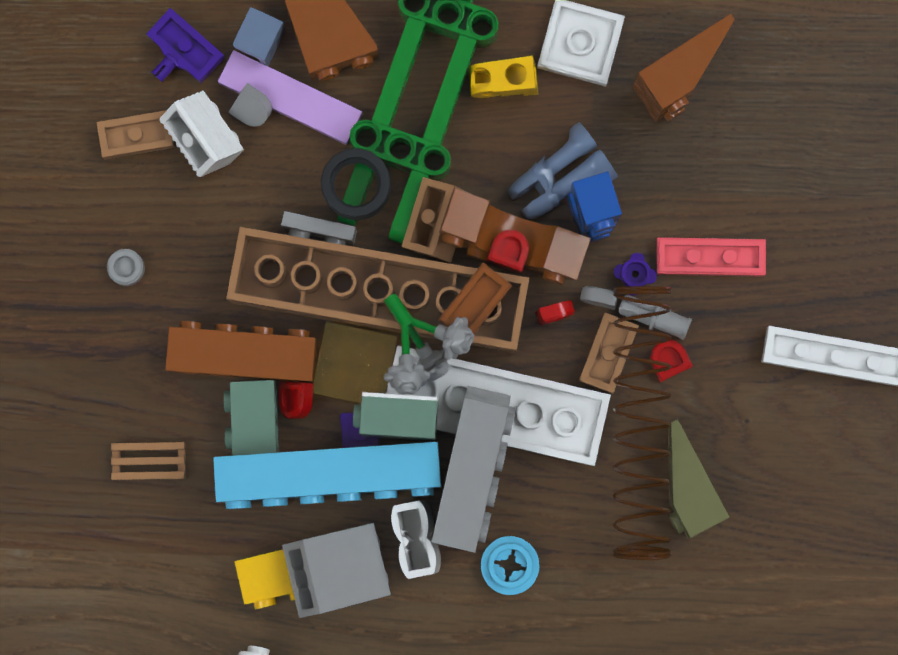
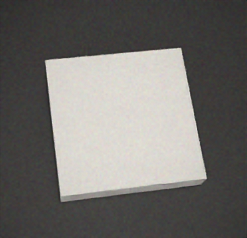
(580, 42)

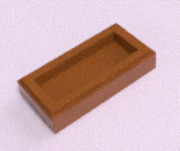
(477, 298)

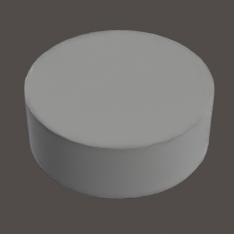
(125, 267)

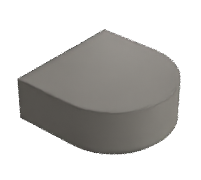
(251, 107)
(598, 297)

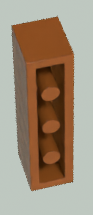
(241, 353)

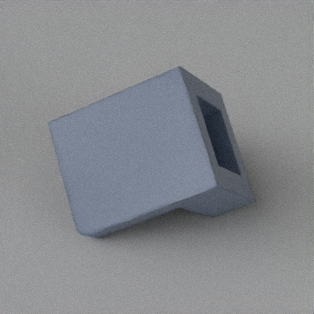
(259, 35)

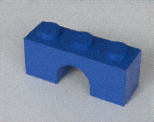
(594, 206)

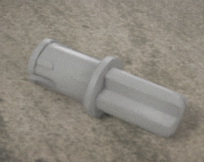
(669, 322)

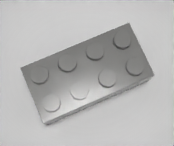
(471, 468)

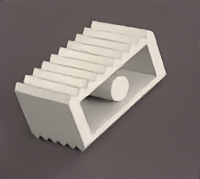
(201, 133)

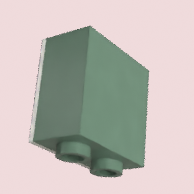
(396, 416)

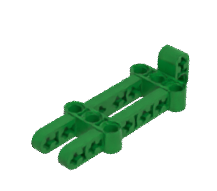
(442, 112)

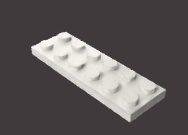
(548, 414)

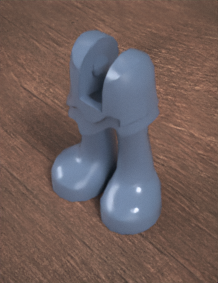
(543, 173)

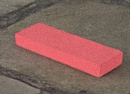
(711, 257)

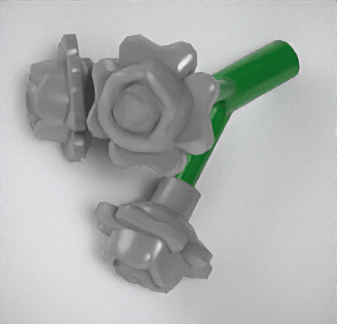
(432, 363)

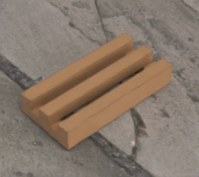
(117, 461)

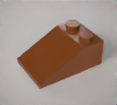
(672, 79)

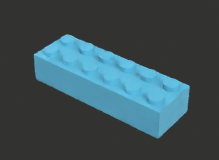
(325, 473)

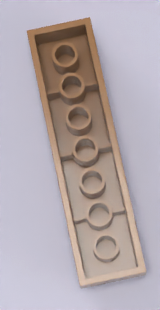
(353, 282)

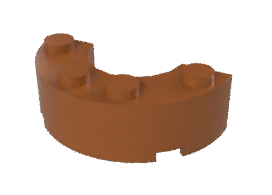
(475, 223)

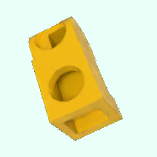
(504, 78)

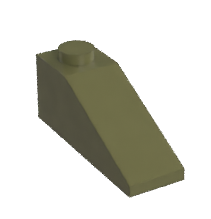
(690, 491)

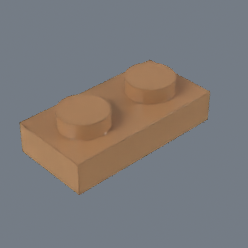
(133, 135)
(602, 364)

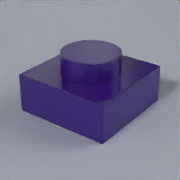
(351, 436)

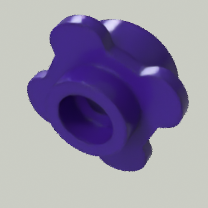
(638, 264)

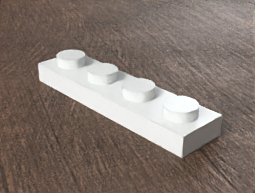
(831, 355)

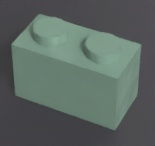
(252, 417)

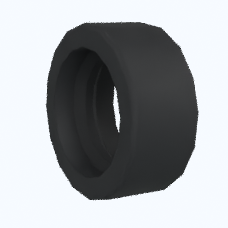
(353, 156)

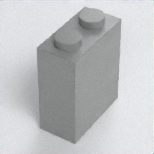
(336, 570)

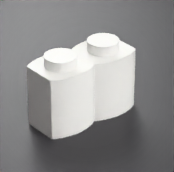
(414, 529)

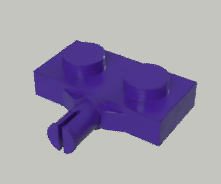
(183, 48)

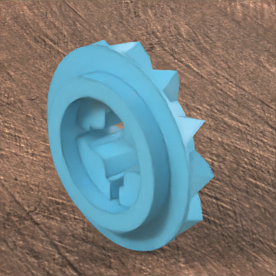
(519, 580)

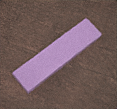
(292, 97)

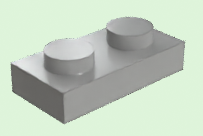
(307, 226)

